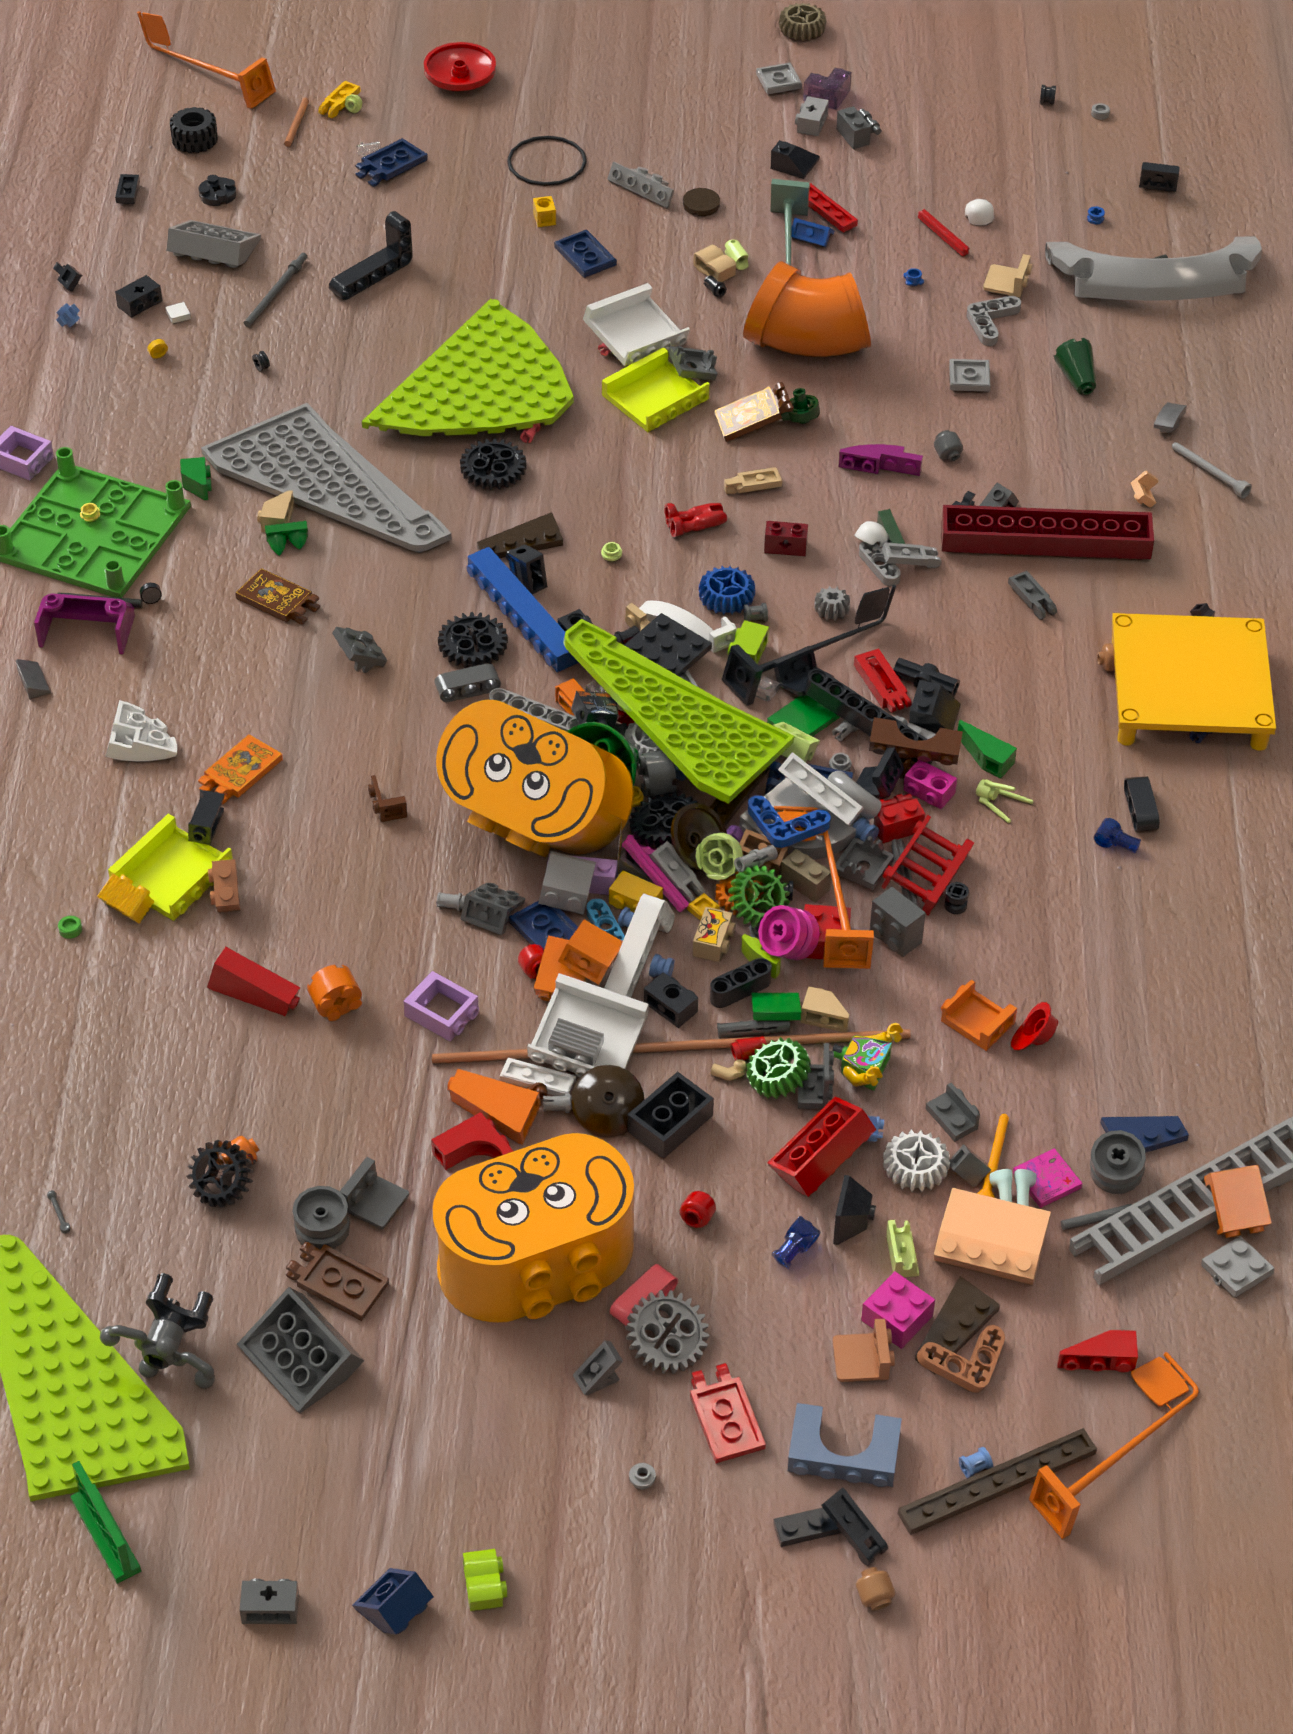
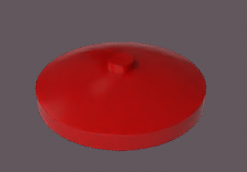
(459, 66)

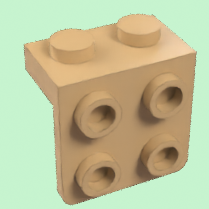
(1007, 279)

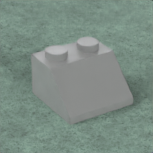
(567, 882)

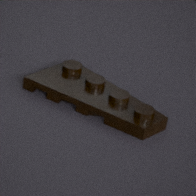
(537, 533)
(960, 1317)

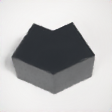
(1202, 610)

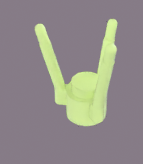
(989, 791)

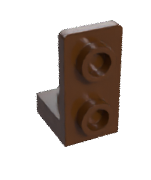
(387, 809)

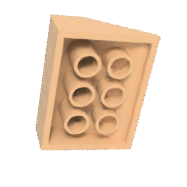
(992, 1236)

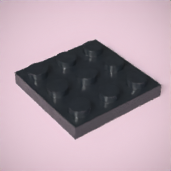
(670, 644)

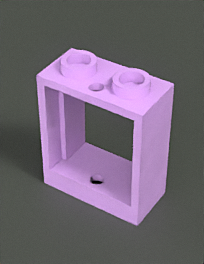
(26, 469)
(415, 1006)

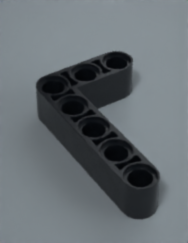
(379, 265)

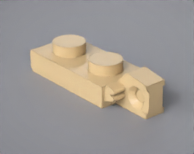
(753, 481)

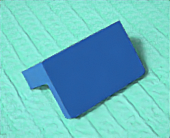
(811, 232)

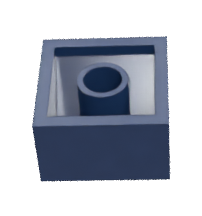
(394, 1600)

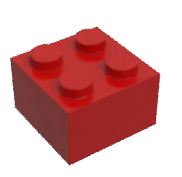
(827, 918)

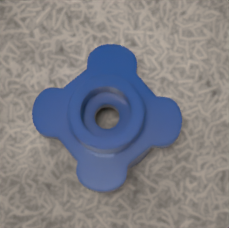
(913, 277)

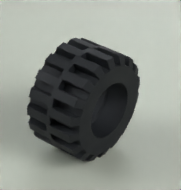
(193, 130)

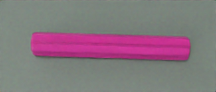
(655, 874)

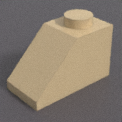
(276, 510)
(824, 1010)

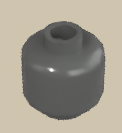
(948, 445)

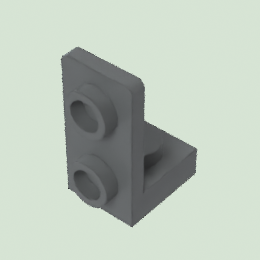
(1000, 497)

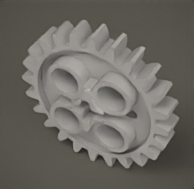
(647, 1317)

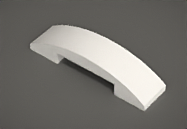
(685, 618)

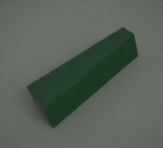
(887, 520)

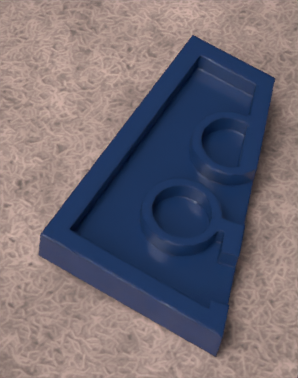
(1152, 1131)

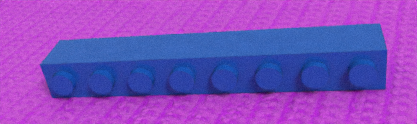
(520, 607)

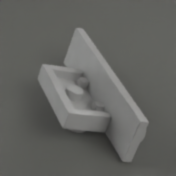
(642, 183)

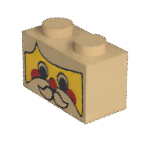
(713, 934)

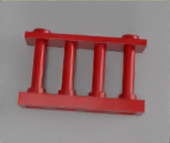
(938, 881)

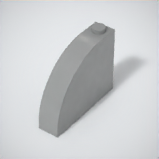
(791, 795)

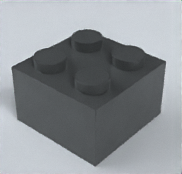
(897, 921)

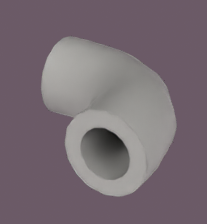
(857, 793)

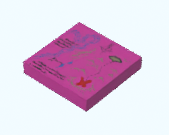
(1053, 1178)

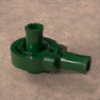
(801, 411)

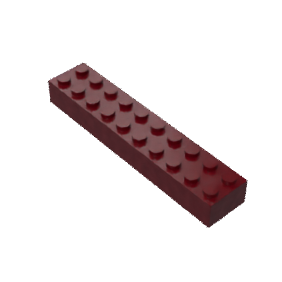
(1047, 532)

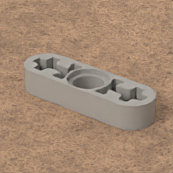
(880, 571)

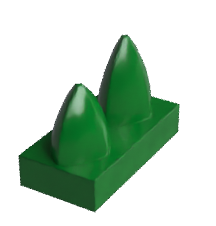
(277, 534)

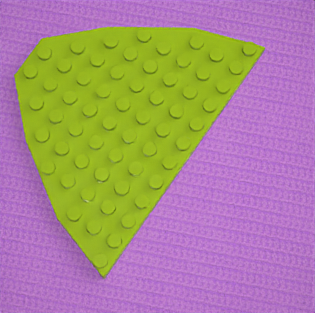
(480, 379)

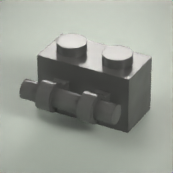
(856, 126)

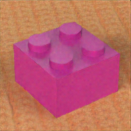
(902, 1307)

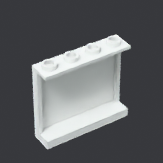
(633, 325)
(594, 1008)

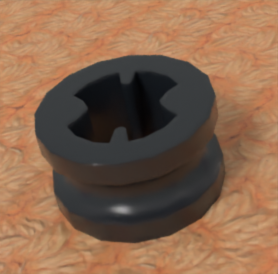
(261, 360)

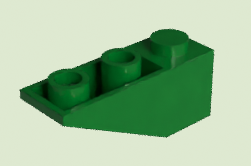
(988, 751)

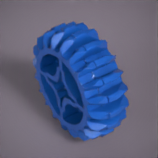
(726, 590)

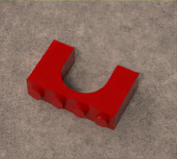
(469, 1139)

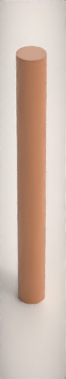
(296, 122)

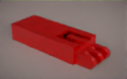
(881, 677)

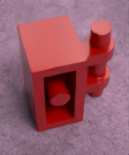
(898, 817)

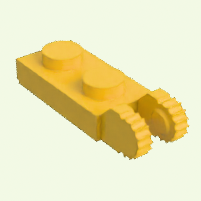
(336, 99)

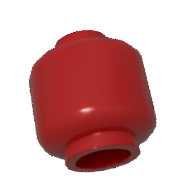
(530, 959)
(697, 1209)

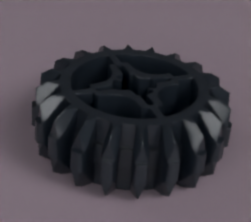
(210, 1157)

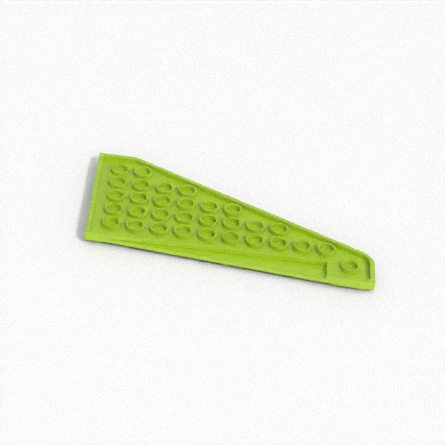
(702, 735)
(73, 1392)

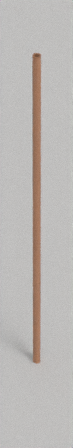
(663, 1046)

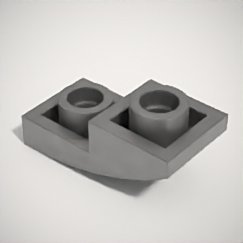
(1169, 417)

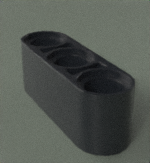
(1141, 803)
(740, 983)

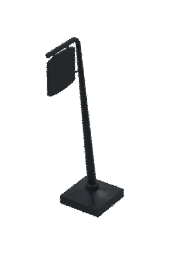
(744, 674)

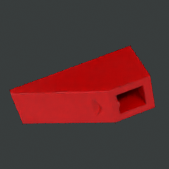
(1106, 1351)

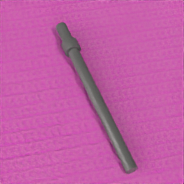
(293, 268)

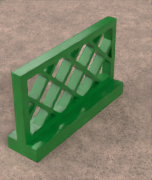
(103, 1528)

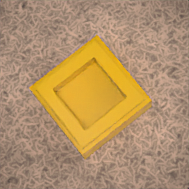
(698, 905)

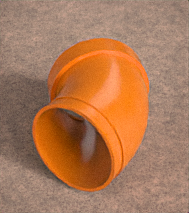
(807, 314)

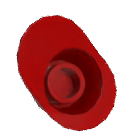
(1036, 1028)

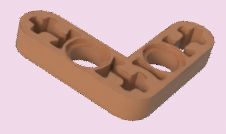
(967, 1369)

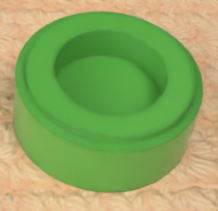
(70, 927)

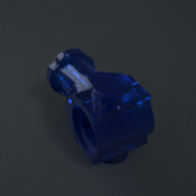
(797, 1240)

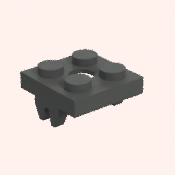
(700, 359)
(363, 656)
(864, 851)

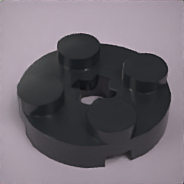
(217, 190)

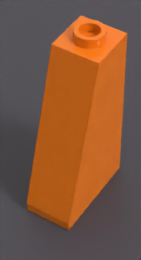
(505, 1104)

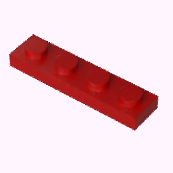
(831, 210)

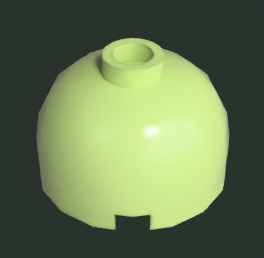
(717, 855)

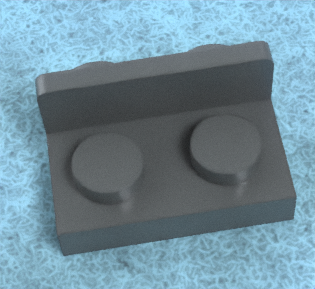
(954, 1113)

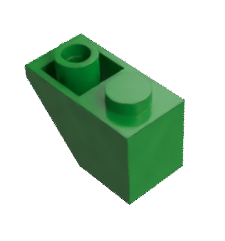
(194, 476)

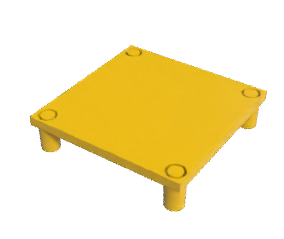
(1192, 675)

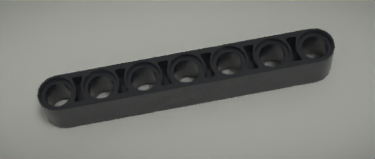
(850, 704)

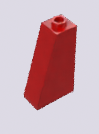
(252, 983)

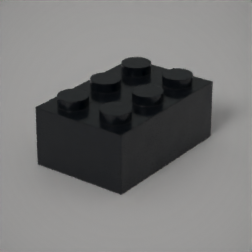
(670, 1115)

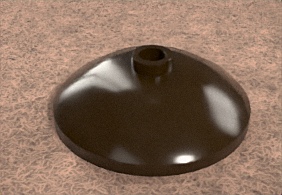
(690, 827)
(603, 1116)

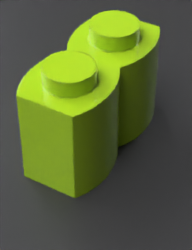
(483, 1579)

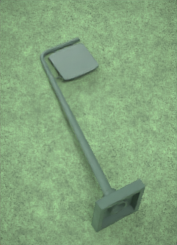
(789, 198)

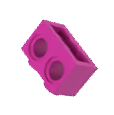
(930, 784)

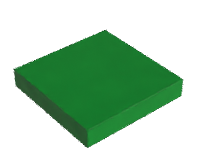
(776, 1006)

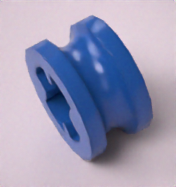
(1095, 215)

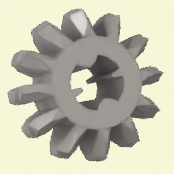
(832, 603)

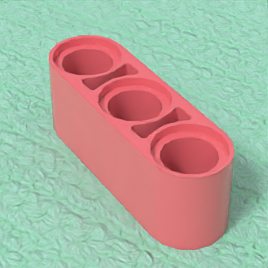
(651, 1281)

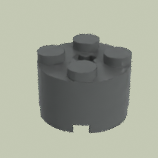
(657, 774)

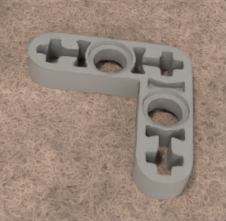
(980, 313)

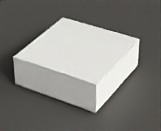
(178, 313)

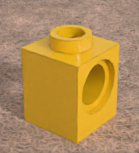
(544, 211)

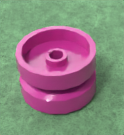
(788, 932)

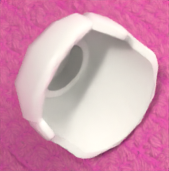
(979, 212)
(871, 533)

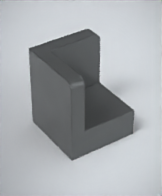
(969, 1166)

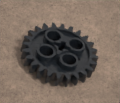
(505, 469)
(459, 645)
(654, 819)

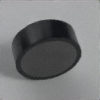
(150, 593)

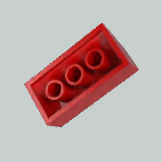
(822, 1145)

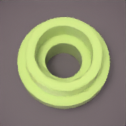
(356, 100)
(611, 551)

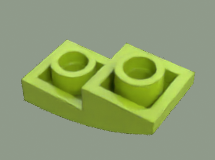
(753, 950)

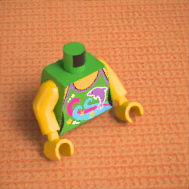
(867, 1056)

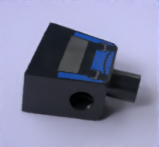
(528, 567)

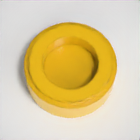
(157, 348)

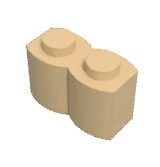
(714, 262)

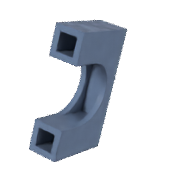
(872, 1466)

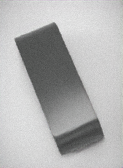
(467, 682)

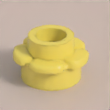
(90, 512)

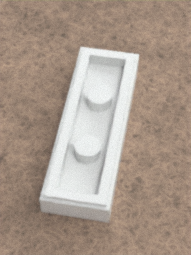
(527, 1074)

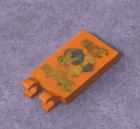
(240, 768)

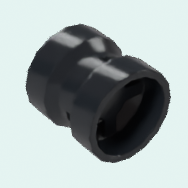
(956, 898)

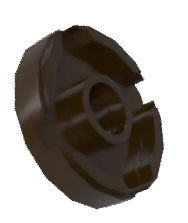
(701, 201)

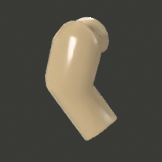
(730, 1073)

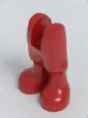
(694, 519)

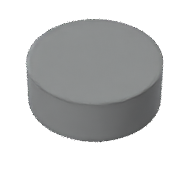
(1100, 111)

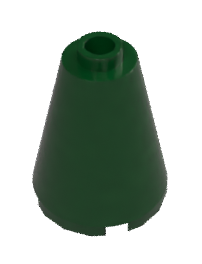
(1077, 364)

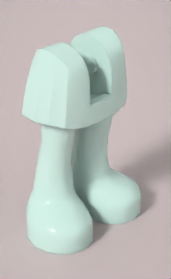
(1023, 1179)

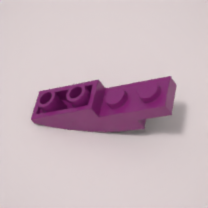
(874, 457)

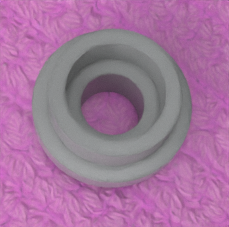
(840, 762)
(642, 1482)

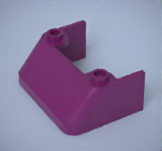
(88, 609)

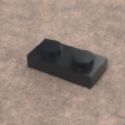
(127, 189)

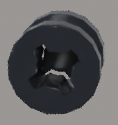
(1047, 94)

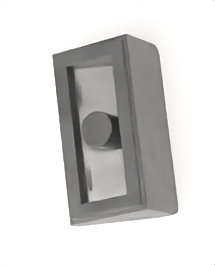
(32, 678)

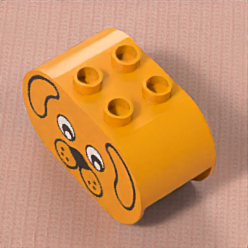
(533, 780)
(535, 1228)

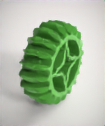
(744, 885)
(776, 1062)

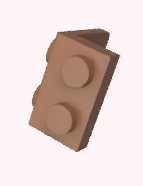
(864, 1355)

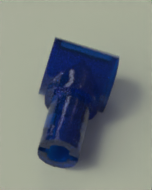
(1111, 834)

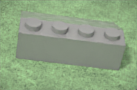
(211, 242)

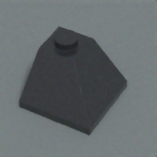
(792, 159)
(853, 1210)

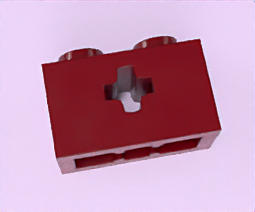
(786, 538)

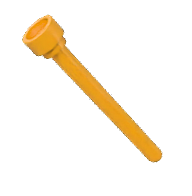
(995, 1154)

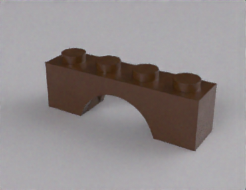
(942, 747)

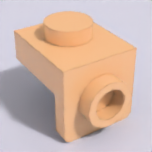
(1142, 487)

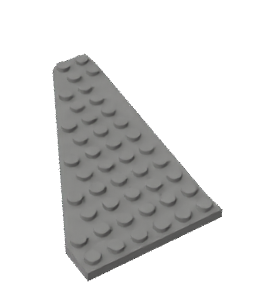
(326, 475)

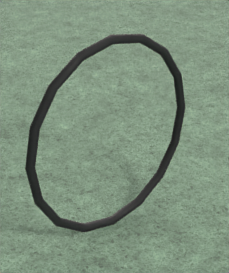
(542, 138)

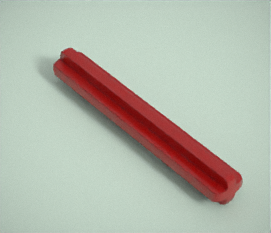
(943, 232)

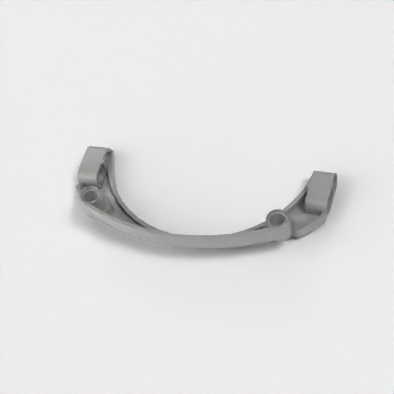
(1157, 278)

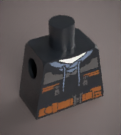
(595, 708)

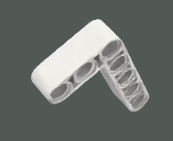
(649, 917)

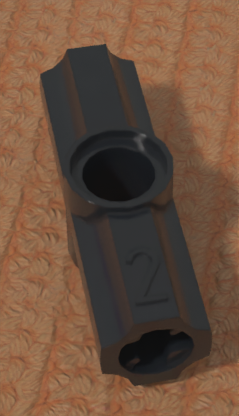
(928, 672)

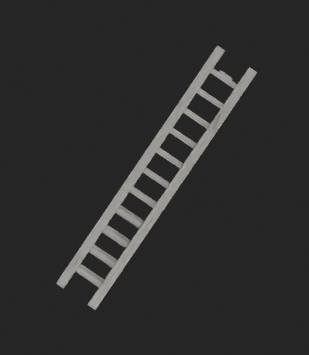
(1176, 1192)

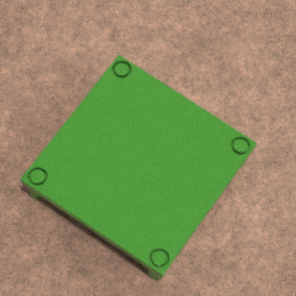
(95, 554)

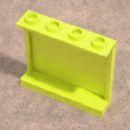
(653, 391)
(169, 867)

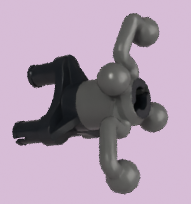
(166, 1332)

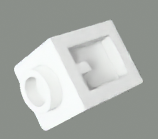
(723, 636)

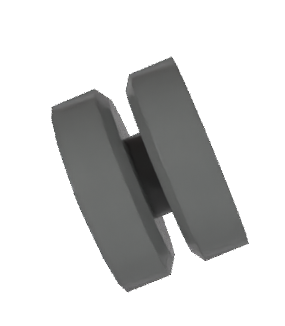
(1117, 1162)
(321, 1217)

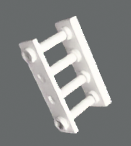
(821, 789)

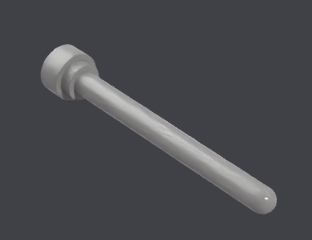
(1240, 487)

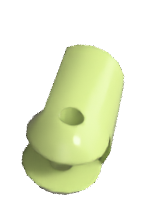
(737, 252)

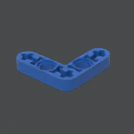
(783, 833)

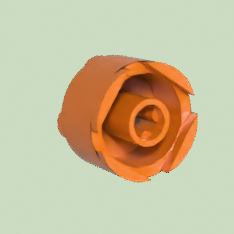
(334, 992)

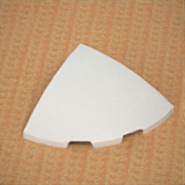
(139, 737)

